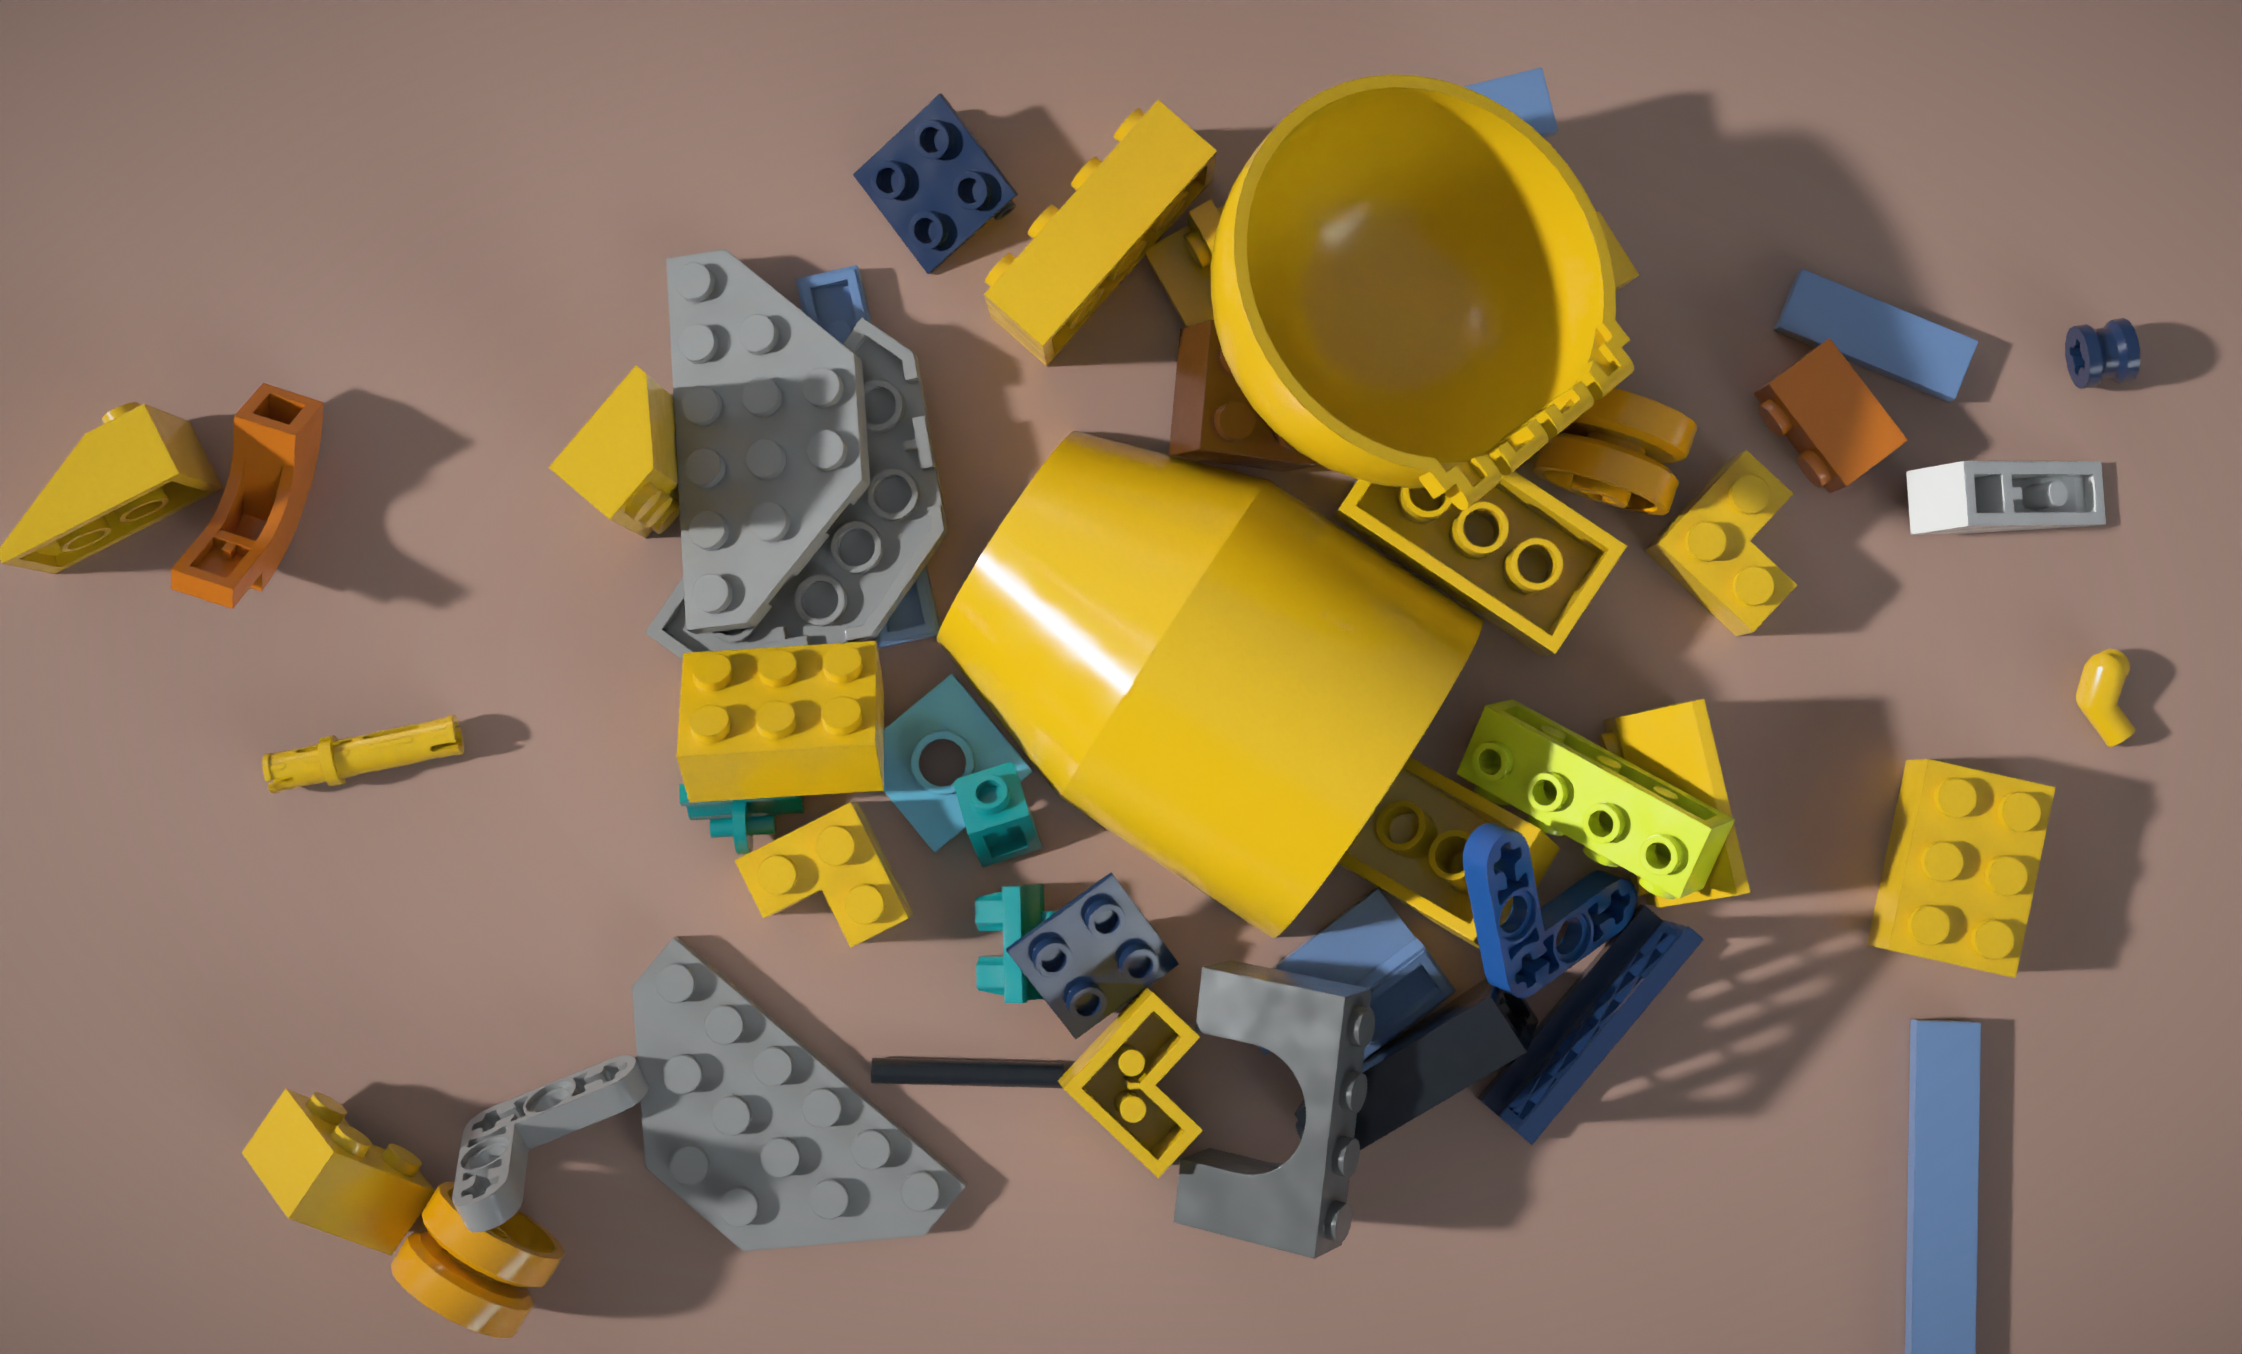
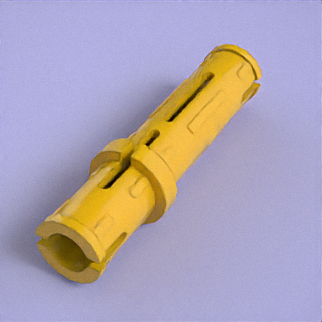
(337, 759)

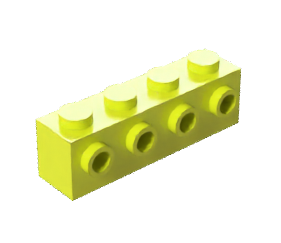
(1595, 799)

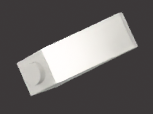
(2005, 496)

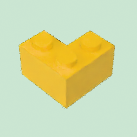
(1711, 546)
(833, 857)
(1119, 1081)
(334, 1174)

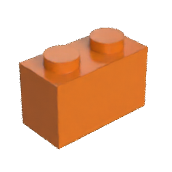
(1828, 418)

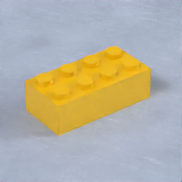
(1100, 231)
(1507, 557)

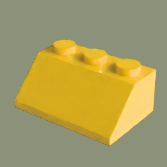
(627, 457)
(1680, 749)

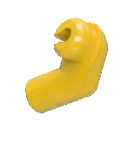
(2099, 693)

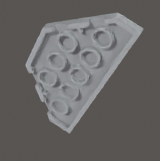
(762, 437)
(872, 545)
(764, 1126)

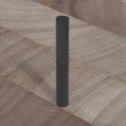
(966, 1073)

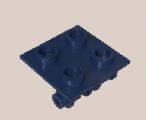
(936, 184)
(1092, 956)

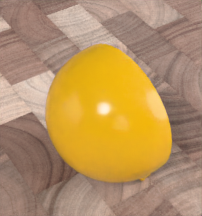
(1414, 287)

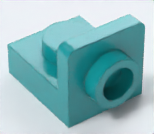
(997, 814)

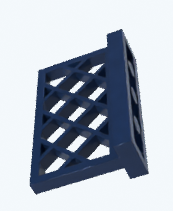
(1589, 1021)

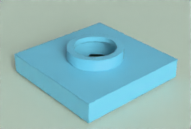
(941, 714)

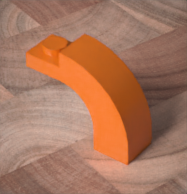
(262, 501)

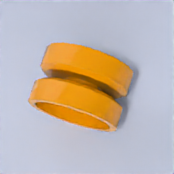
(1618, 452)
(476, 1275)

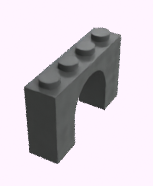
(1322, 1037)

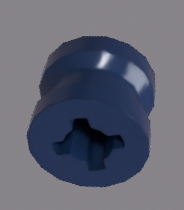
(2102, 353)

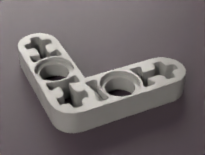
(498, 1139)

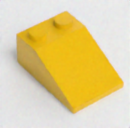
(110, 487)
(1418, 842)

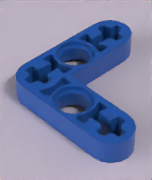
(1523, 951)

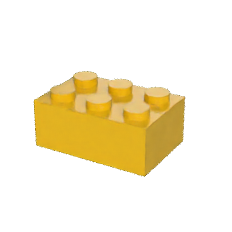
(781, 722)
(1961, 866)

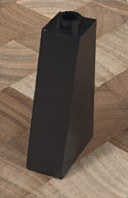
(1439, 1059)

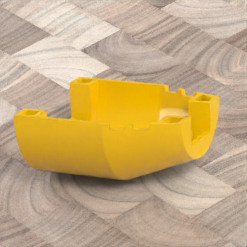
(1204, 665)

